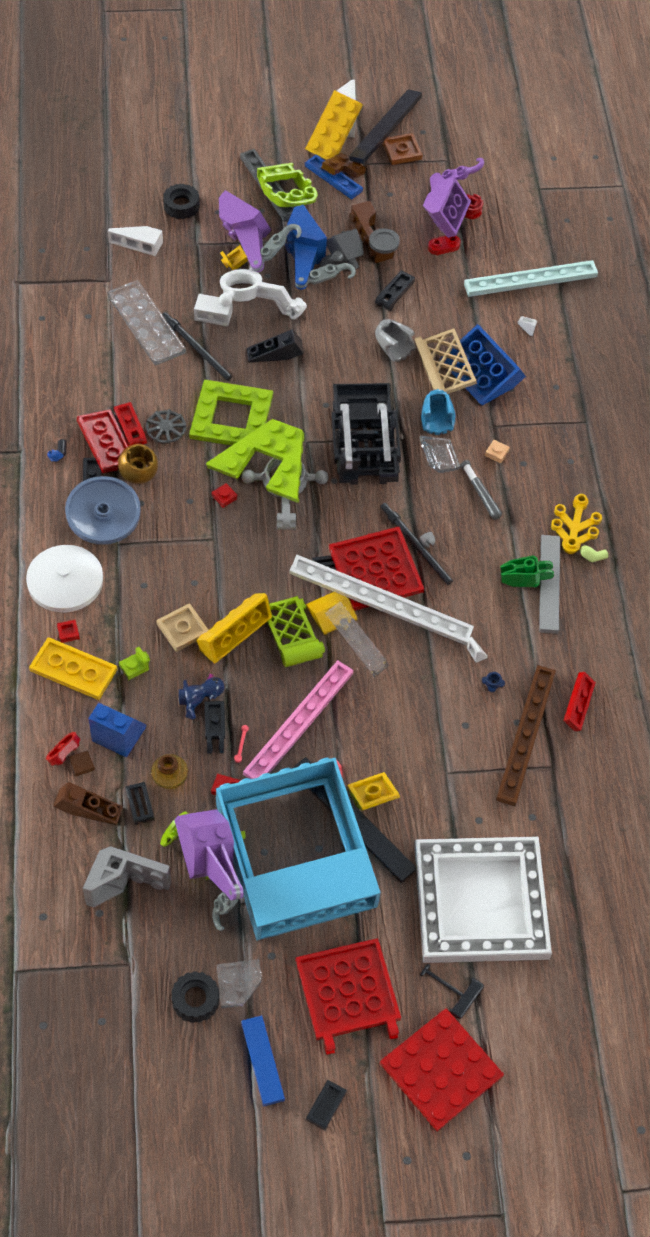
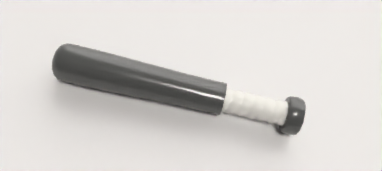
(484, 495)

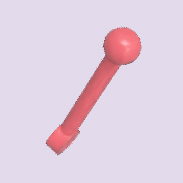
(238, 758)

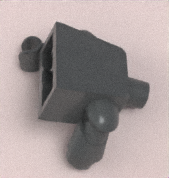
(344, 249)

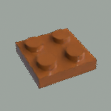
(402, 149)

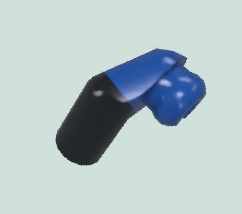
(60, 452)

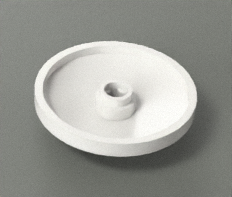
(64, 578)

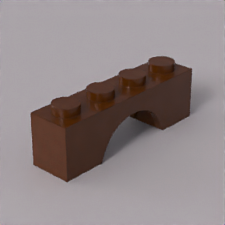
(364, 217)

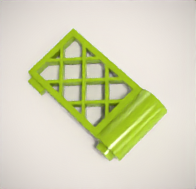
(299, 649)

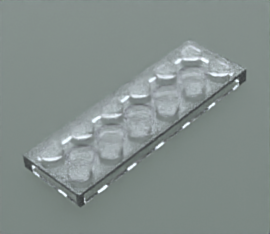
(146, 322)

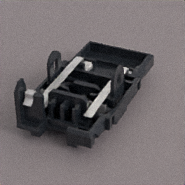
(365, 407)

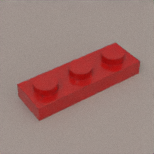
(579, 701)

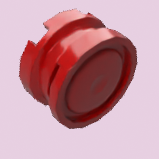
(475, 207)

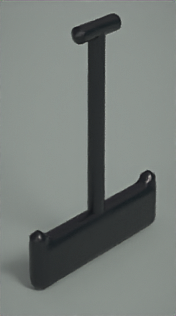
(466, 999)

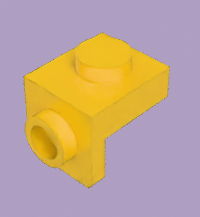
(235, 258)

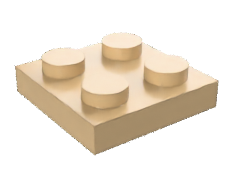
(182, 627)

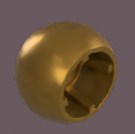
(133, 464)

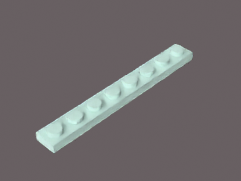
(530, 278)

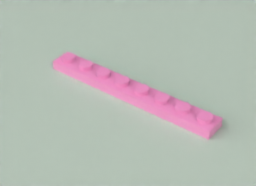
(299, 721)

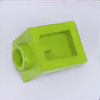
(135, 664)

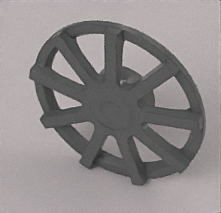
(165, 426)

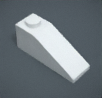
(141, 239)

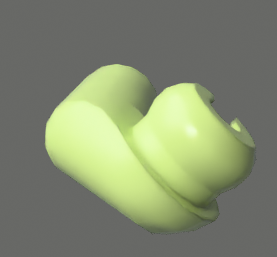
(592, 555)

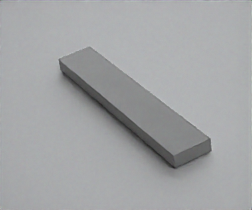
(550, 588)

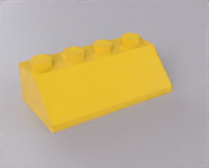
(235, 627)

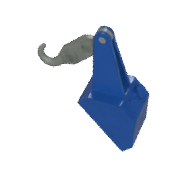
(310, 250)

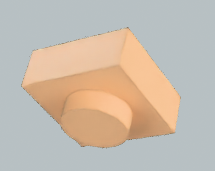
(497, 451)

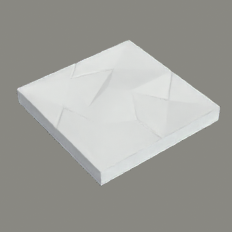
(481, 900)

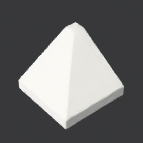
(527, 324)
(475, 650)

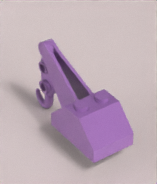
(447, 199)

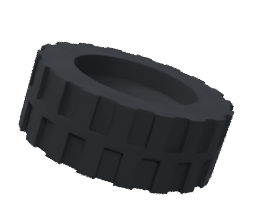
(181, 191)
(191, 980)

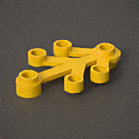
(575, 525)

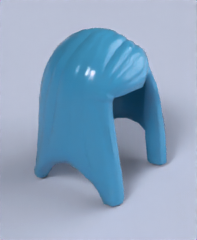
(438, 413)

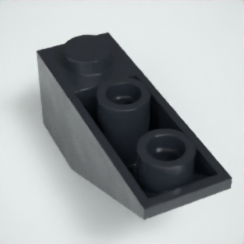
(278, 348)

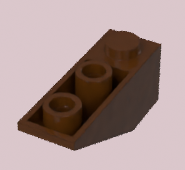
(87, 804)

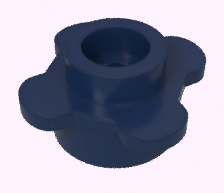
(493, 676)

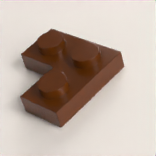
(342, 163)

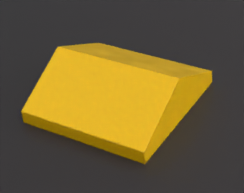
(320, 606)
(372, 791)

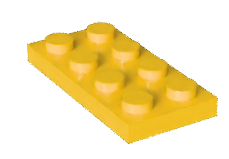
(334, 126)
(73, 668)

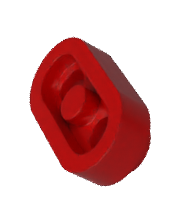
(444, 245)
(63, 748)

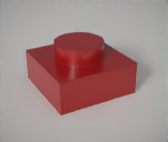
(224, 495)
(68, 631)

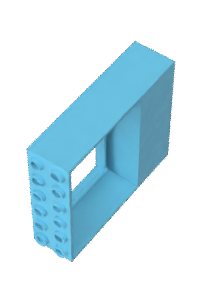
(311, 890)

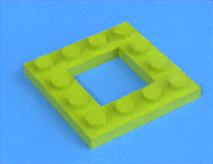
(211, 392)

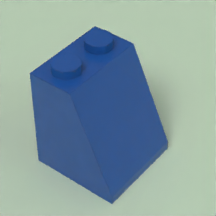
(114, 729)

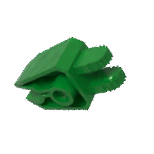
(526, 572)

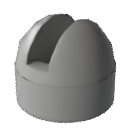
(426, 539)

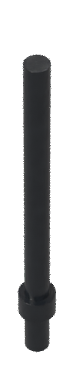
(176, 326)
(394, 518)

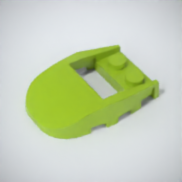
(306, 194)

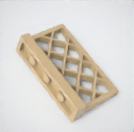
(430, 364)

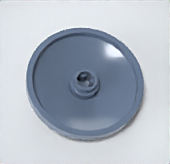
(103, 510)

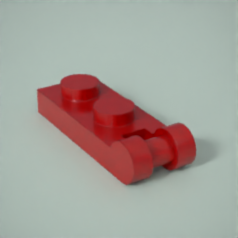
(130, 424)

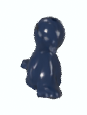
(194, 694)

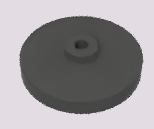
(384, 241)

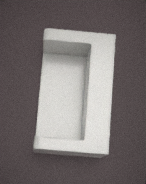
(211, 311)

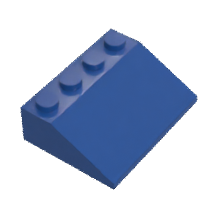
(490, 365)

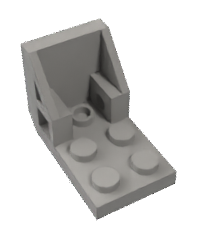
(116, 863)

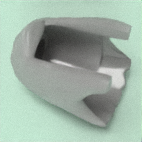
(395, 339)

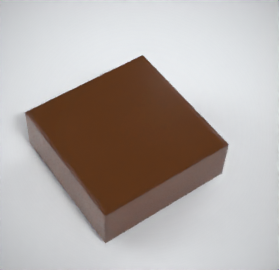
(81, 763)

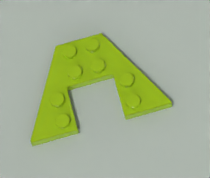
(274, 440)

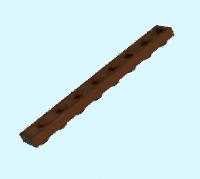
(525, 736)

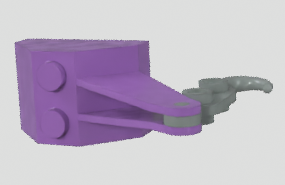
(249, 228)
(209, 852)

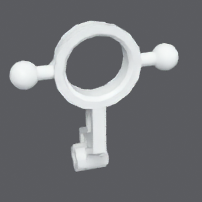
(259, 289)

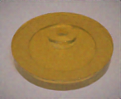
(170, 781)

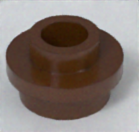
(168, 759)

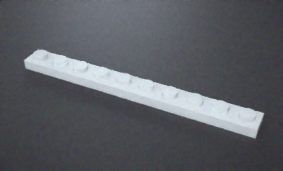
(381, 599)

